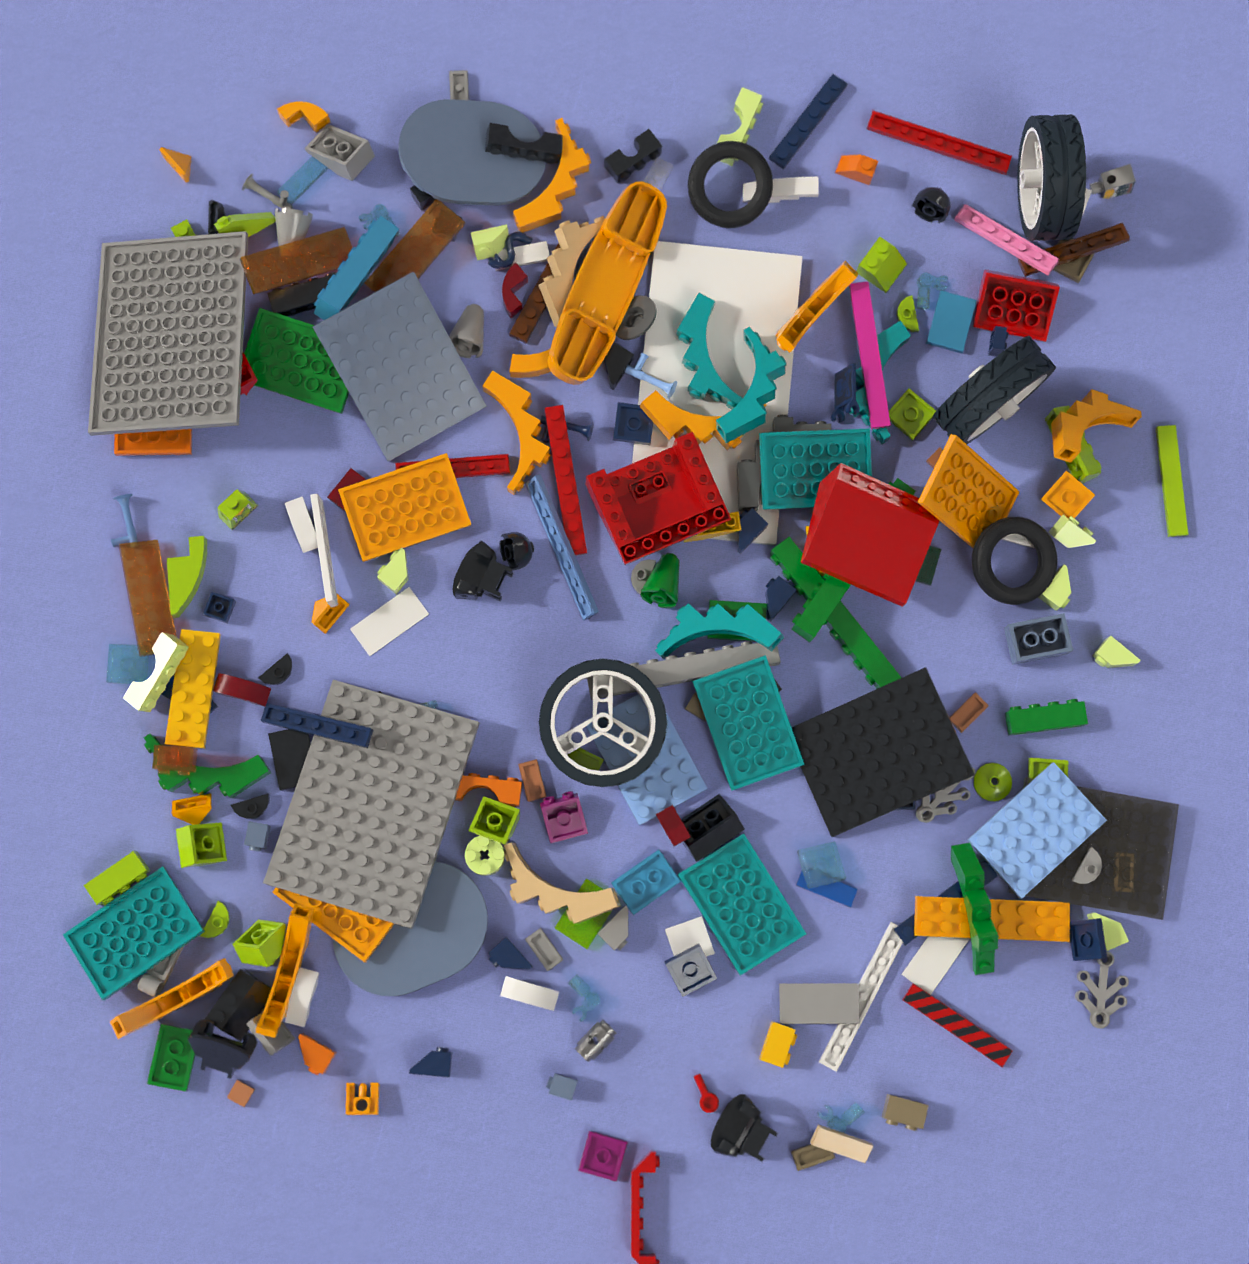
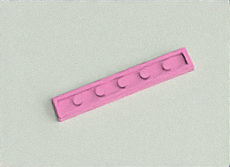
(1006, 239)

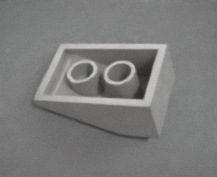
(341, 151)

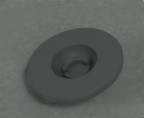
(638, 318)

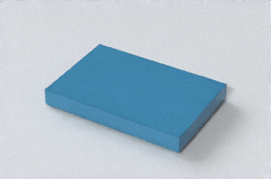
(951, 321)
(646, 882)

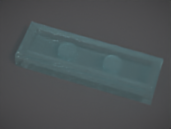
(303, 179)

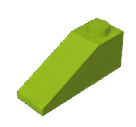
(250, 223)

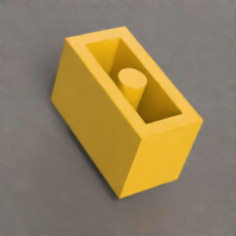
(778, 1044)

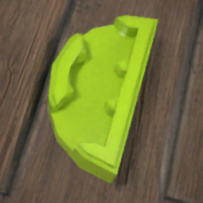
(907, 314)
(217, 921)

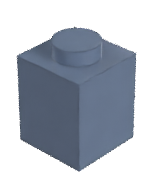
(257, 836)
(562, 1086)

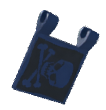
(845, 393)

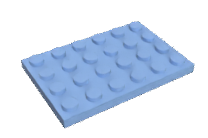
(669, 778)
(1036, 830)

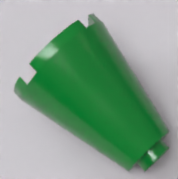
(663, 582)

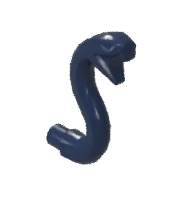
(515, 236)

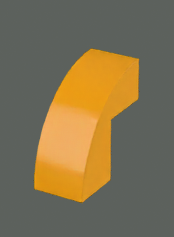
(313, 114)

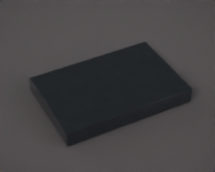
(289, 754)

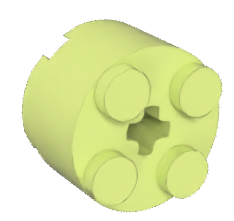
(473, 856)

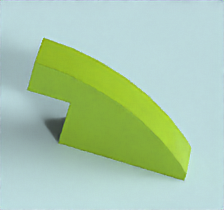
(186, 575)

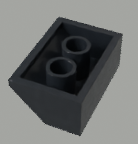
(710, 827)
(239, 1004)

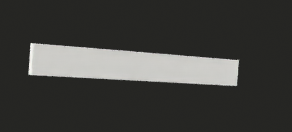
(868, 988)

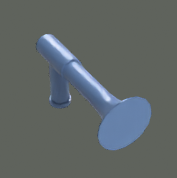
(132, 537)

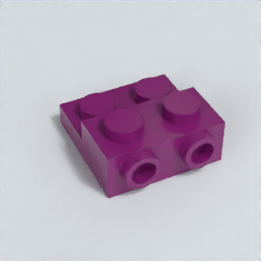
(563, 817)

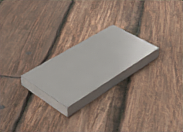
(819, 1003)

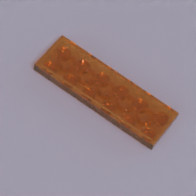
(418, 247)
(296, 260)
(146, 593)

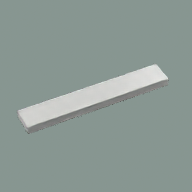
(324, 550)

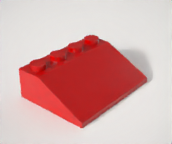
(1016, 303)

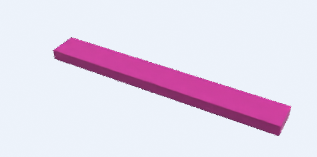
(869, 355)

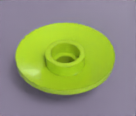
(983, 784)

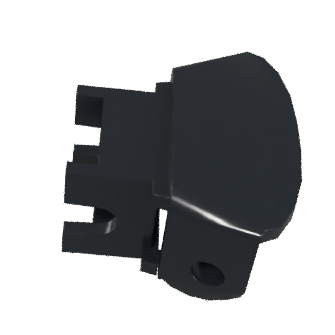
(480, 574)
(218, 1051)
(740, 1129)

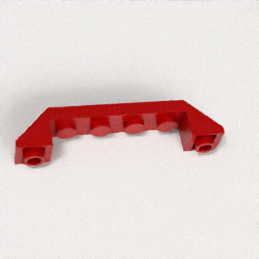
(646, 1165)

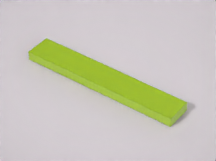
(1171, 481)

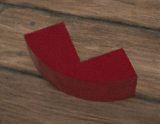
(512, 282)
(241, 689)
(673, 825)

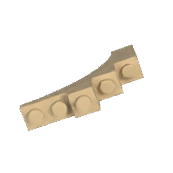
(563, 263)
(530, 886)

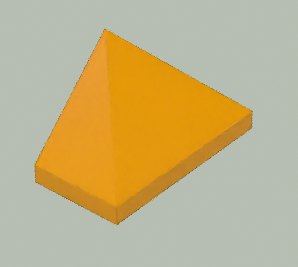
(178, 161)
(326, 616)
(192, 809)

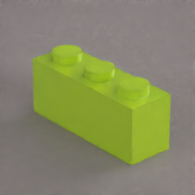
(117, 878)

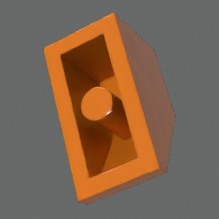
(857, 167)
(315, 1054)

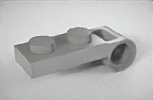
(156, 978)

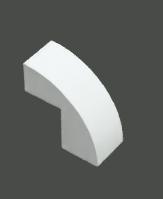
(302, 524)
(529, 993)
(301, 997)

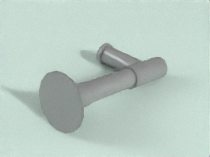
(280, 202)

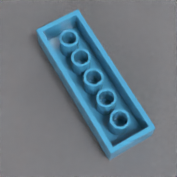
(356, 268)

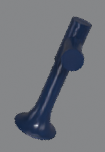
(585, 430)

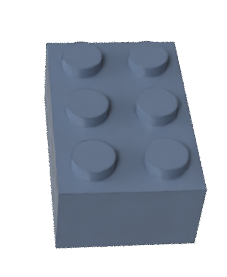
(1038, 639)

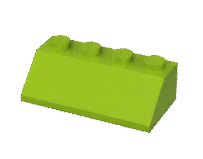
(1084, 466)

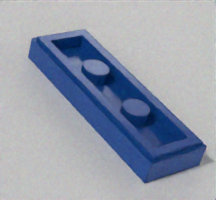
(835, 891)

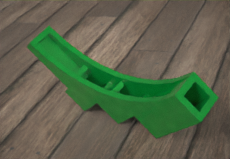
(232, 778)
(978, 907)

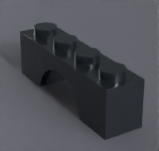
(501, 141)

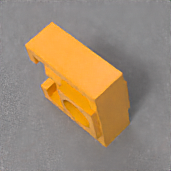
(352, 1101)

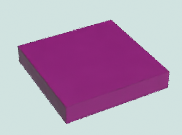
(602, 1156)

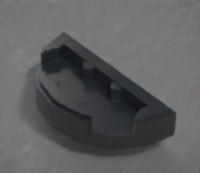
(215, 212)
(278, 672)
(252, 807)

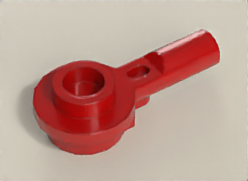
(708, 1102)

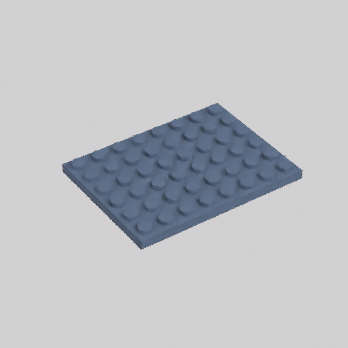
(399, 366)

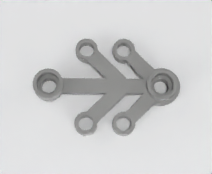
(943, 795)
(1101, 993)

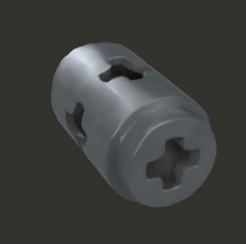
(604, 1035)

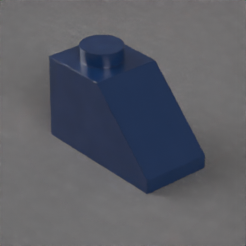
(751, 527)
(777, 595)
(508, 956)
(434, 1064)

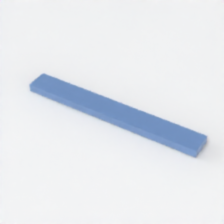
(562, 547)

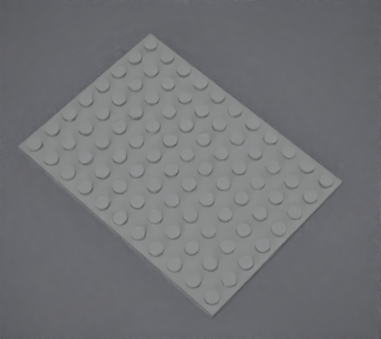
(169, 334)
(373, 817)

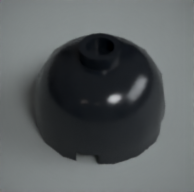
(932, 204)
(516, 550)

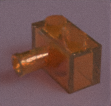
(174, 758)

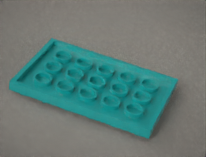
(800, 460)
(748, 722)
(741, 904)
(133, 933)

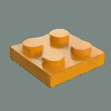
(1068, 496)

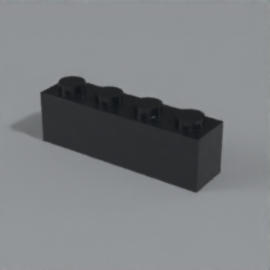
(297, 297)

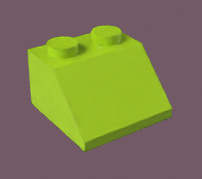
(882, 265)
(495, 820)
(201, 844)
(261, 943)

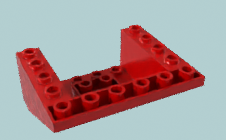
(658, 500)
(868, 534)

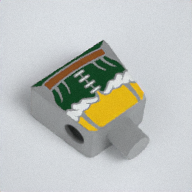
(1114, 182)

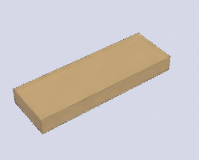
(841, 1143)

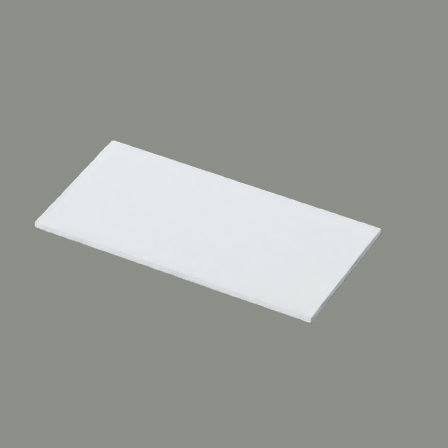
(748, 291)

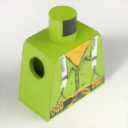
(236, 508)

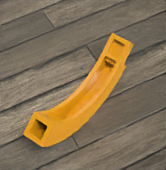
(529, 365)

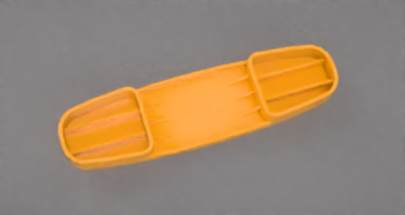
(606, 283)

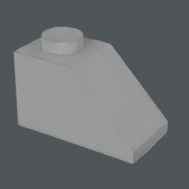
(616, 930)

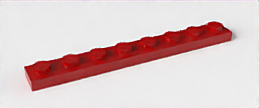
(939, 142)
(565, 478)

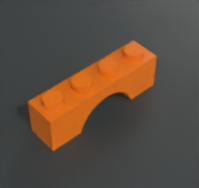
(507, 790)

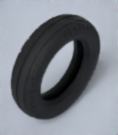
(697, 177)
(982, 560)

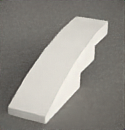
(786, 189)

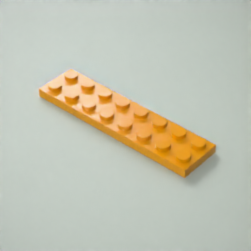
(1010, 917)

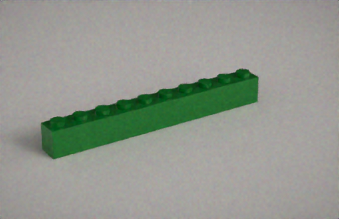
(827, 595)
(840, 622)

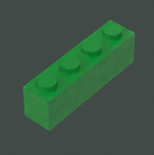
(1046, 718)

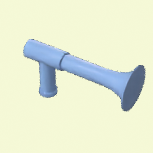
(635, 371)

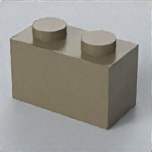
(904, 1111)

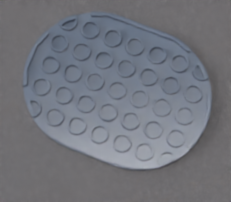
(447, 156)
(442, 942)

